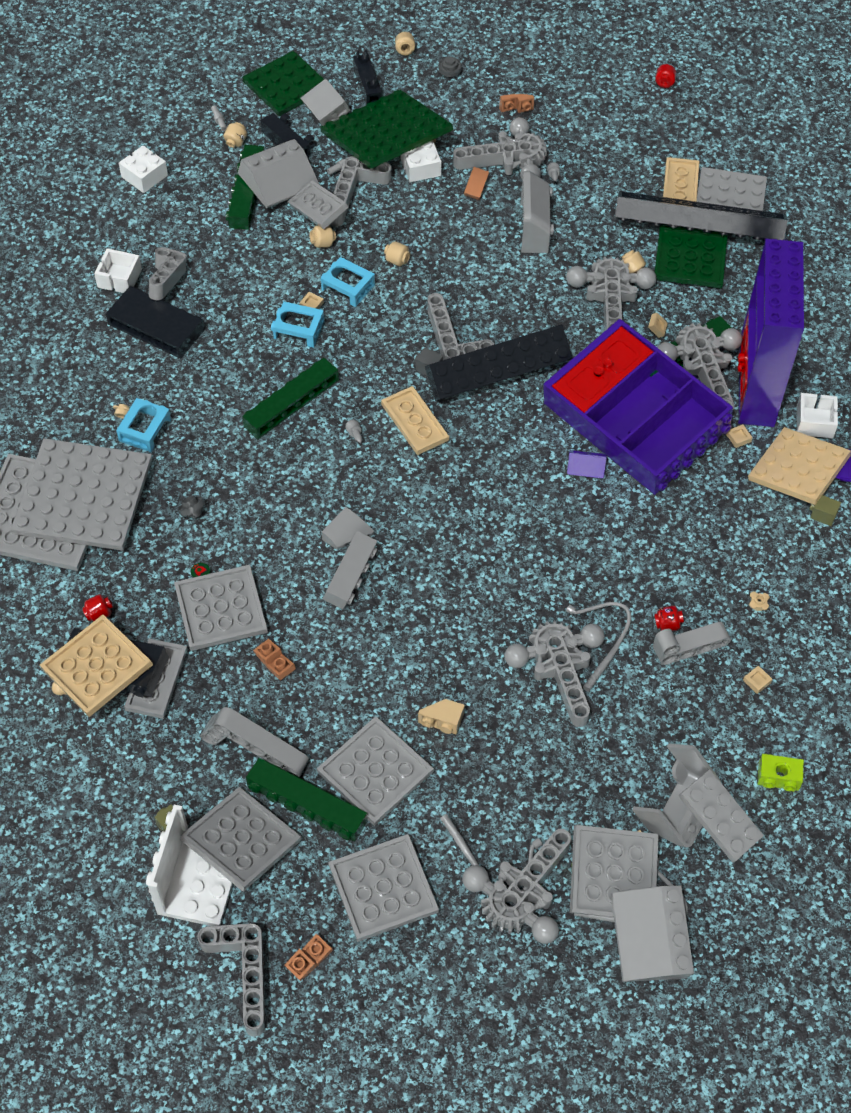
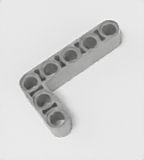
(351, 172)
(444, 331)
(255, 739)
(249, 968)

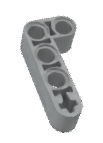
(171, 267)
(677, 647)

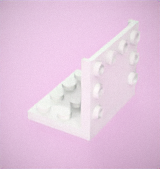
(183, 881)

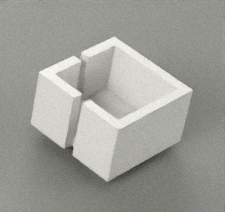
(422, 162)
(143, 169)
(118, 270)
(819, 421)

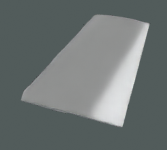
(343, 528)

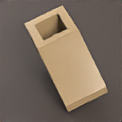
(442, 715)

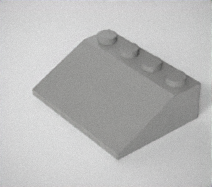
(277, 172)
(652, 934)

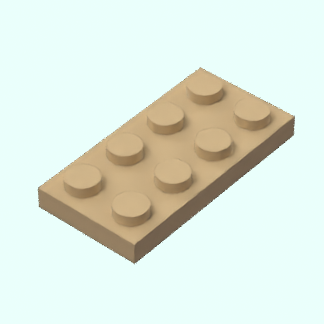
(681, 179)
(415, 420)

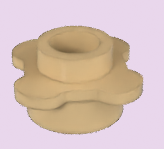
(121, 410)
(755, 604)

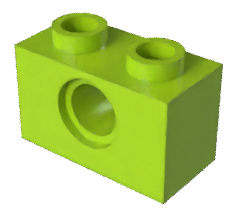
(790, 767)

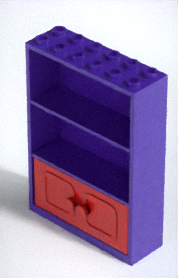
(771, 332)
(638, 420)

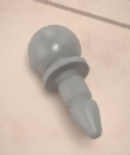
(553, 170)
(354, 430)

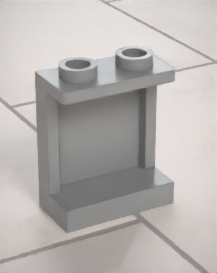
(325, 103)

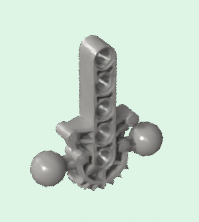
(525, 150)
(611, 285)
(709, 352)
(567, 652)
(543, 928)

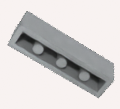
(348, 573)

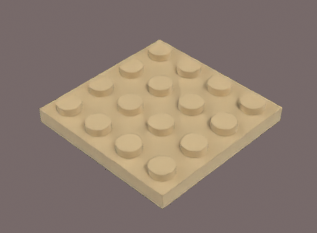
(799, 465)
(96, 665)

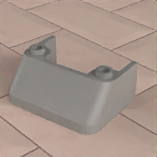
(536, 213)
(676, 821)

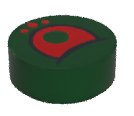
(200, 569)

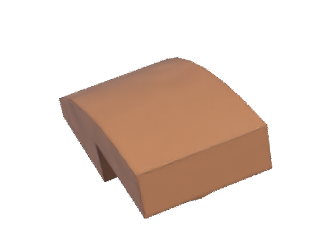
(521, 102)
(476, 183)
(274, 660)
(308, 958)

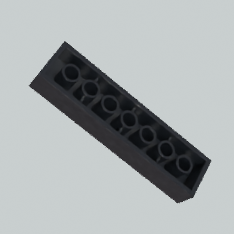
(498, 362)

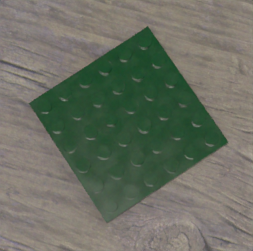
(386, 128)

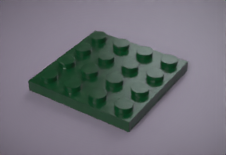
(283, 82)
(690, 256)

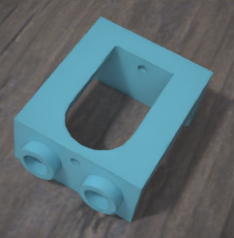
(355, 293)
(311, 333)
(138, 439)

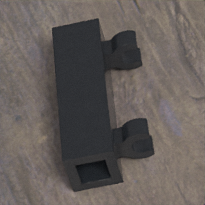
(366, 77)
(279, 132)

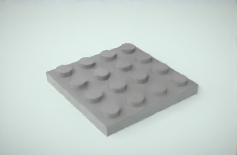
(731, 188)
(220, 607)
(375, 770)
(240, 838)
(609, 863)
(383, 887)

